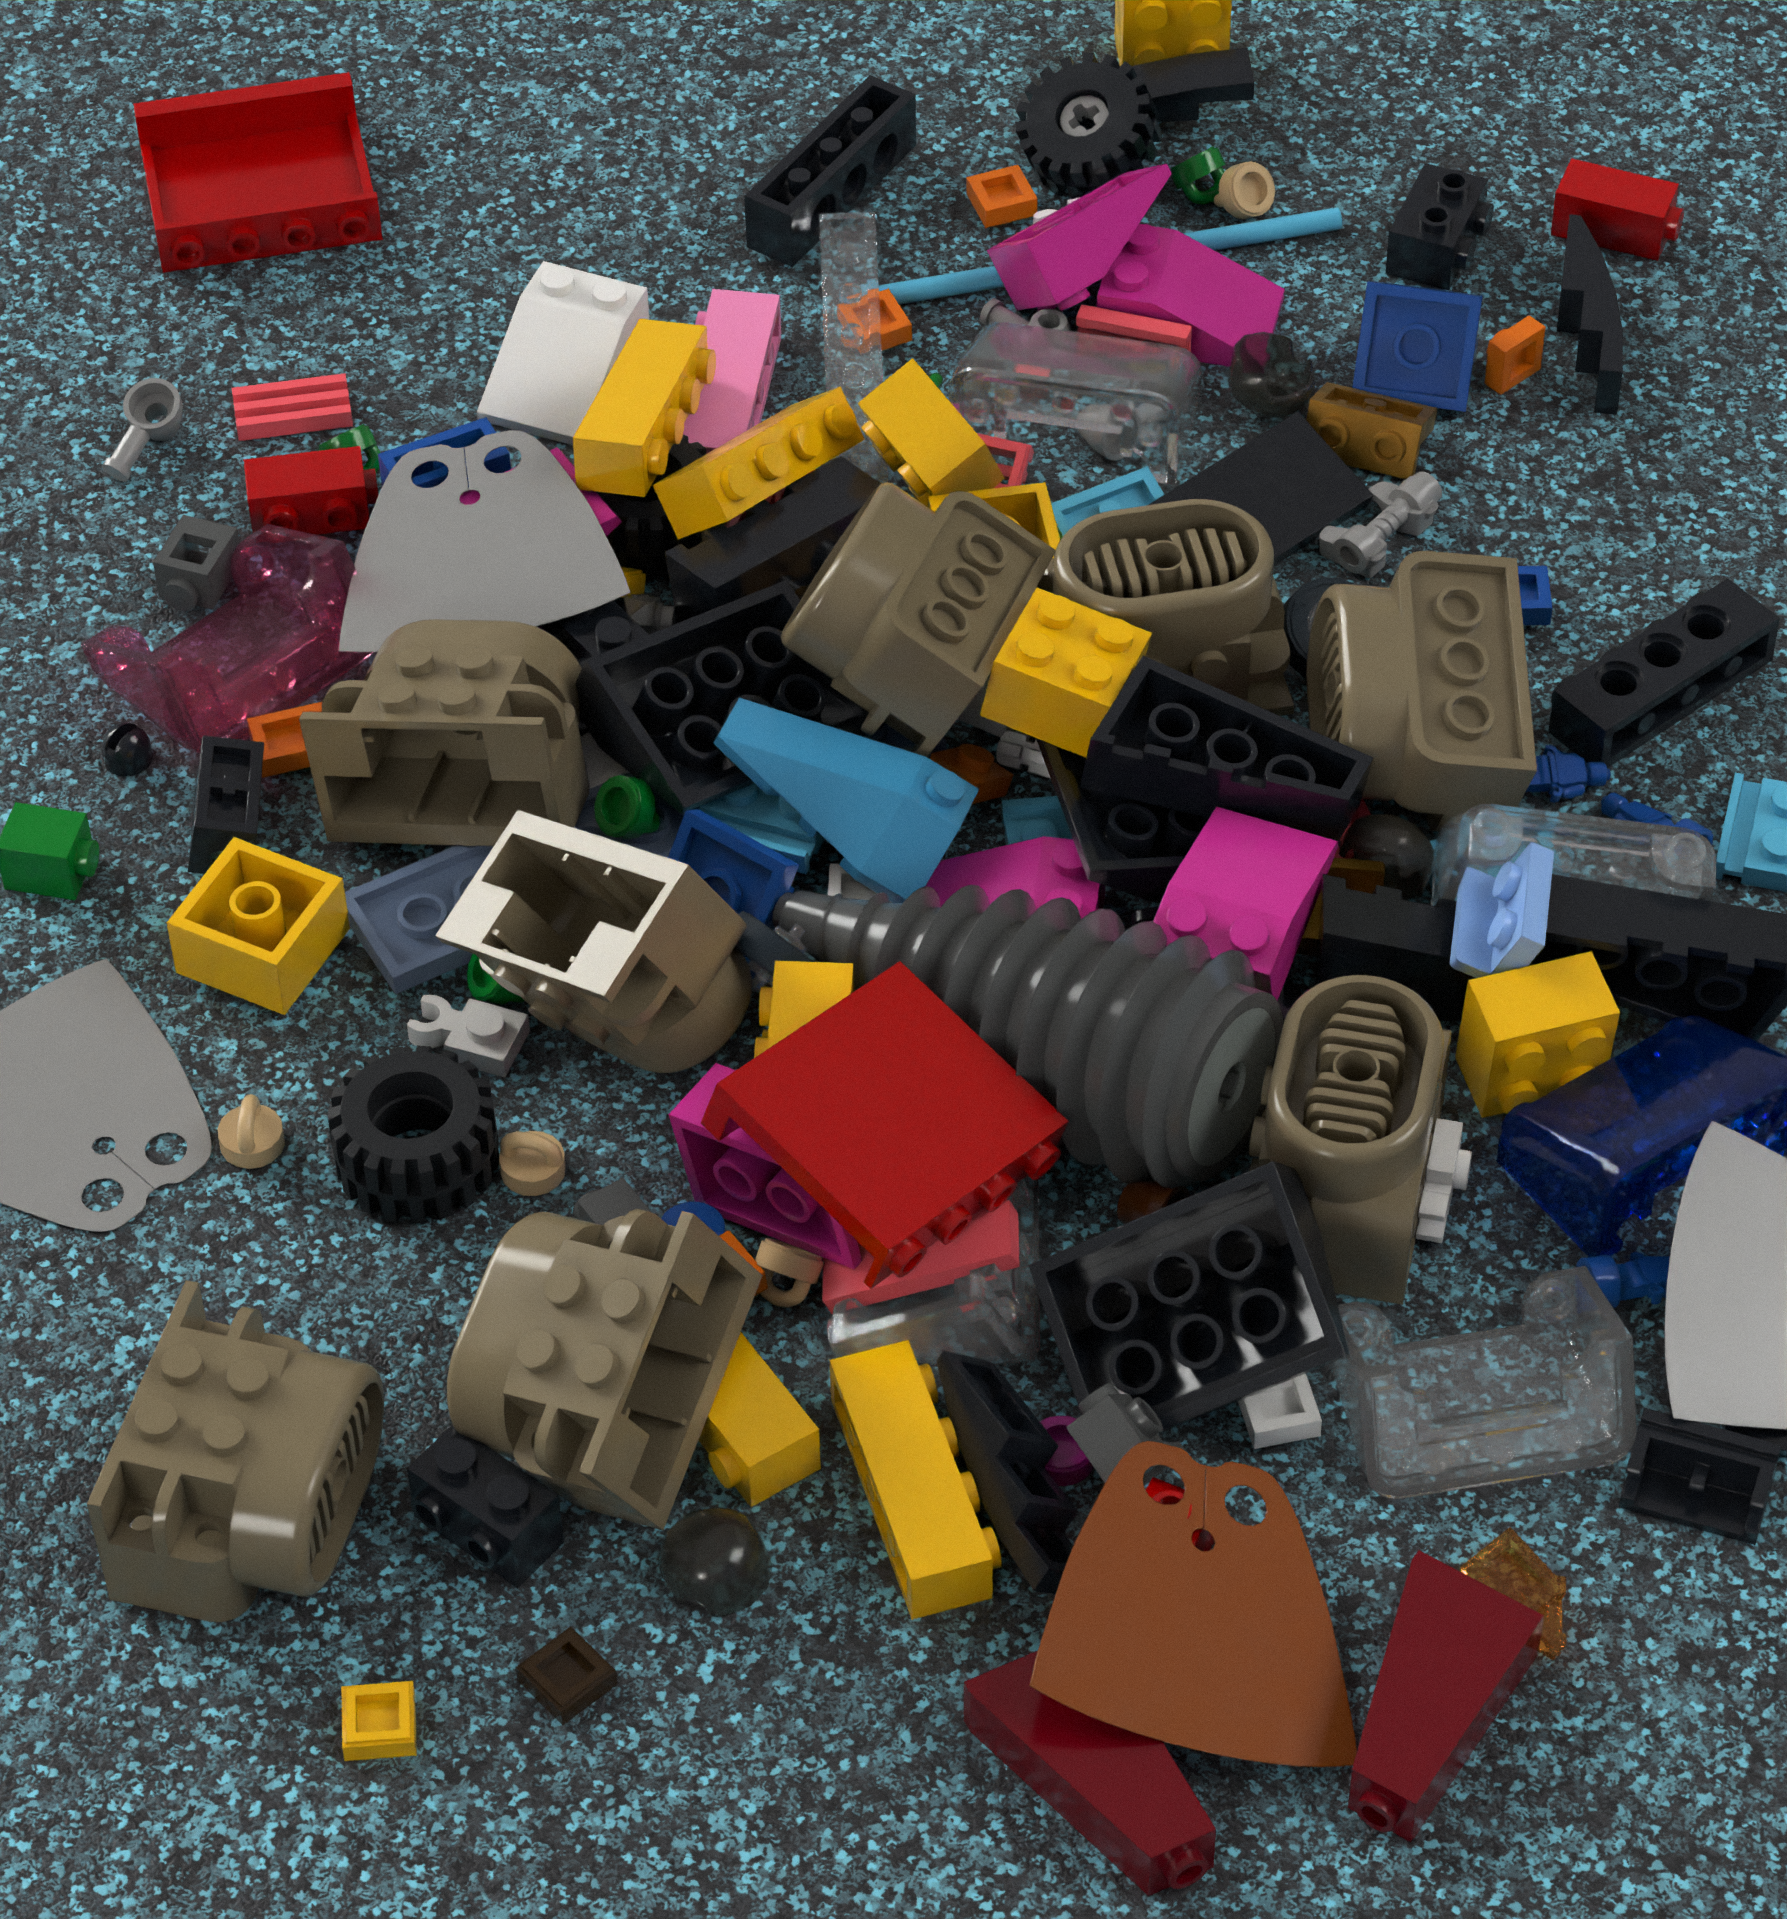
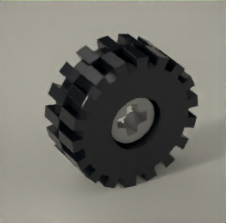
(1082, 158)

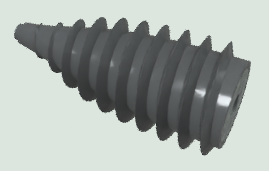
(1125, 1036)

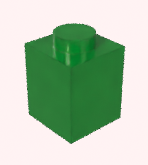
(47, 851)

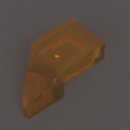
(1520, 1574)

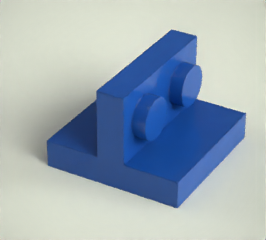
(1418, 344)
(734, 865)

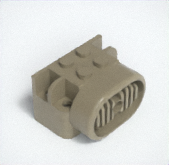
(1193, 579)
(916, 608)
(1428, 683)
(450, 736)
(606, 943)
(1357, 1120)
(600, 1354)
(234, 1467)

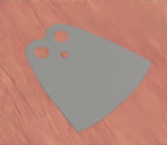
(514, 555)
(81, 1068)
(1729, 1286)

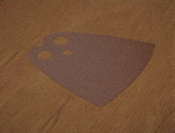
(1193, 1643)

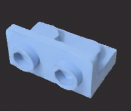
(1503, 917)

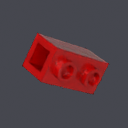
(1619, 208)
(311, 491)

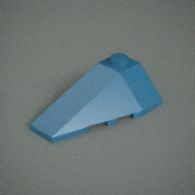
(868, 799)

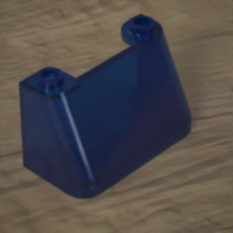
(1636, 1122)

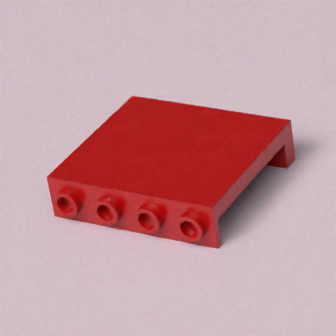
(256, 172)
(892, 1119)

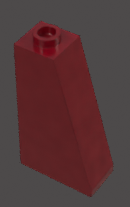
(1439, 1688)
(1099, 1777)

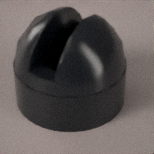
(126, 749)

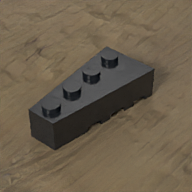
(771, 543)
(1203, 748)
(1392, 941)
(1674, 952)

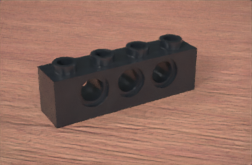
(830, 169)
(1663, 674)

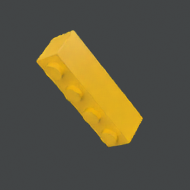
(642, 407)
(758, 463)
(758, 1430)
(913, 1480)

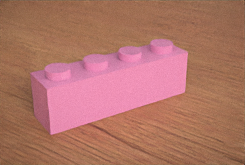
(746, 342)

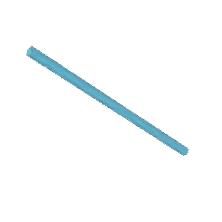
(1214, 238)

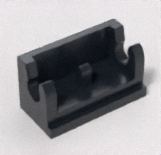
(224, 797)
(1700, 1476)

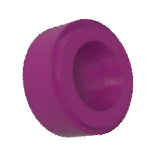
(1068, 1462)

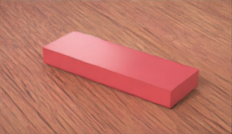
(985, 1241)

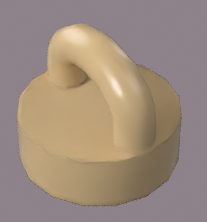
(1246, 190)
(251, 1134)
(531, 1162)
(791, 1262)

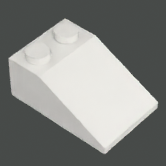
(560, 350)

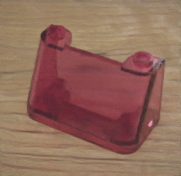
(250, 654)

